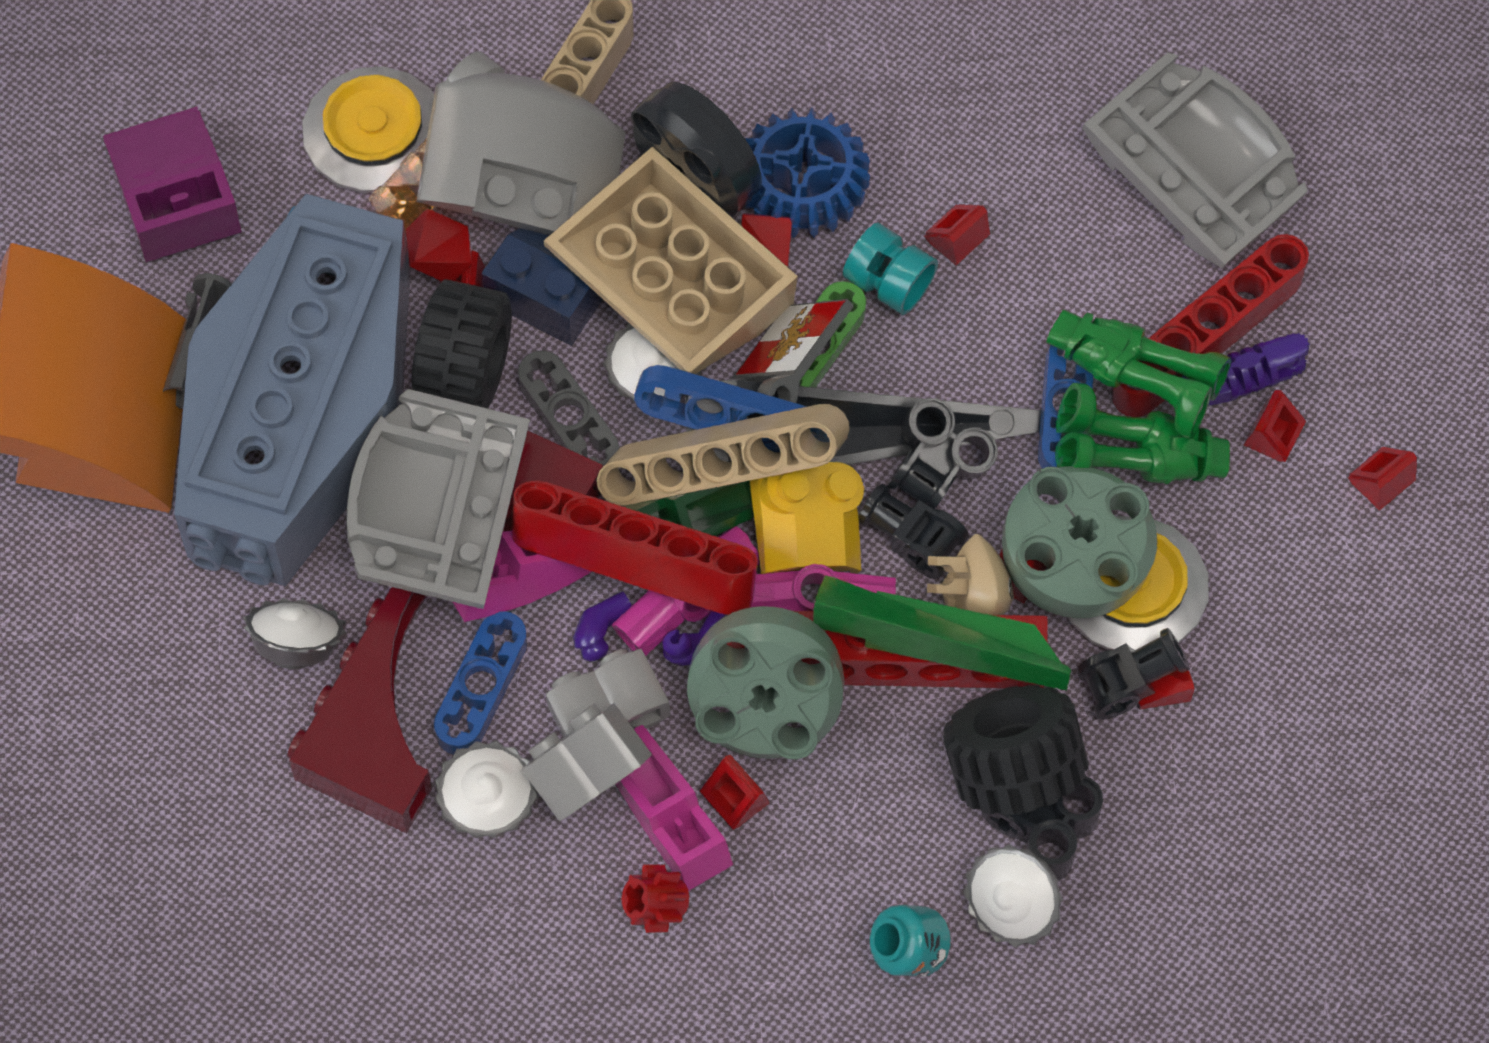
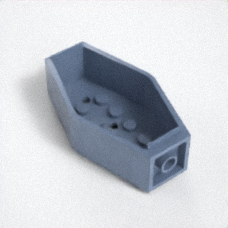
(305, 422)

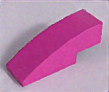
(520, 579)
(673, 818)

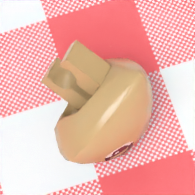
(975, 579)

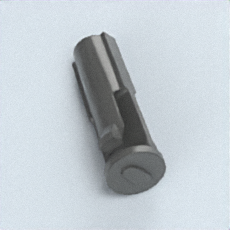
(211, 289)

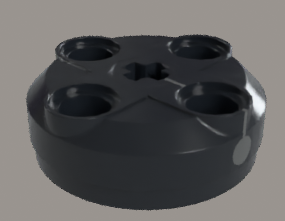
(699, 144)

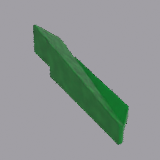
(939, 633)

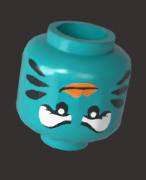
(910, 940)

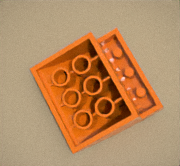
(87, 381)

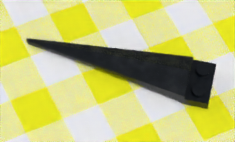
(878, 418)

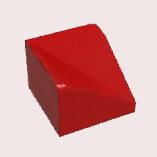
(438, 246)

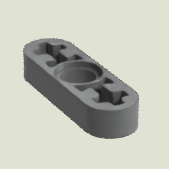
(567, 393)

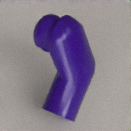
(594, 625)
(680, 647)

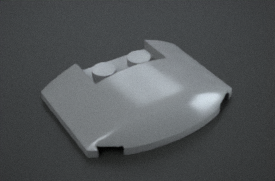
(516, 151)
(1199, 156)
(434, 496)

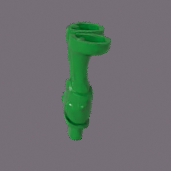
(1113, 357)
(1160, 450)

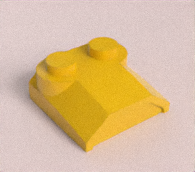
(808, 519)

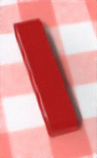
(1226, 309)
(634, 547)

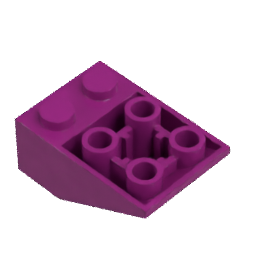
(172, 184)

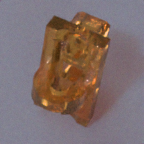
(395, 196)

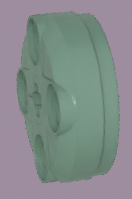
(1079, 541)
(765, 683)

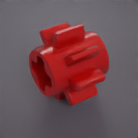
(655, 898)

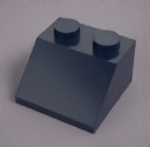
(540, 286)

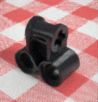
(936, 461)
(1054, 825)

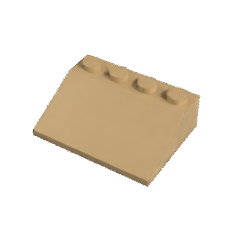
(674, 264)

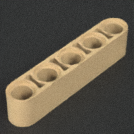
(597, 40)
(739, 439)

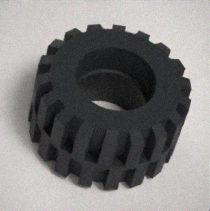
(462, 343)
(1015, 749)

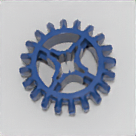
(827, 188)

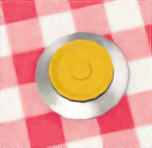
(366, 126)
(1170, 597)

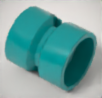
(903, 279)

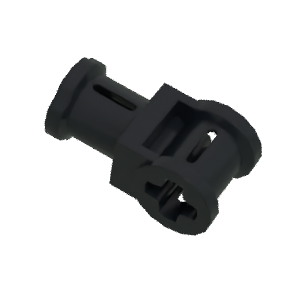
(914, 530)
(1125, 675)

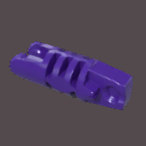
(1263, 366)

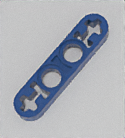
(735, 401)

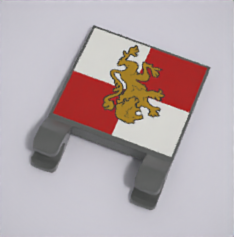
(792, 346)

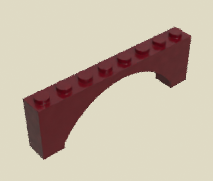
(355, 739)

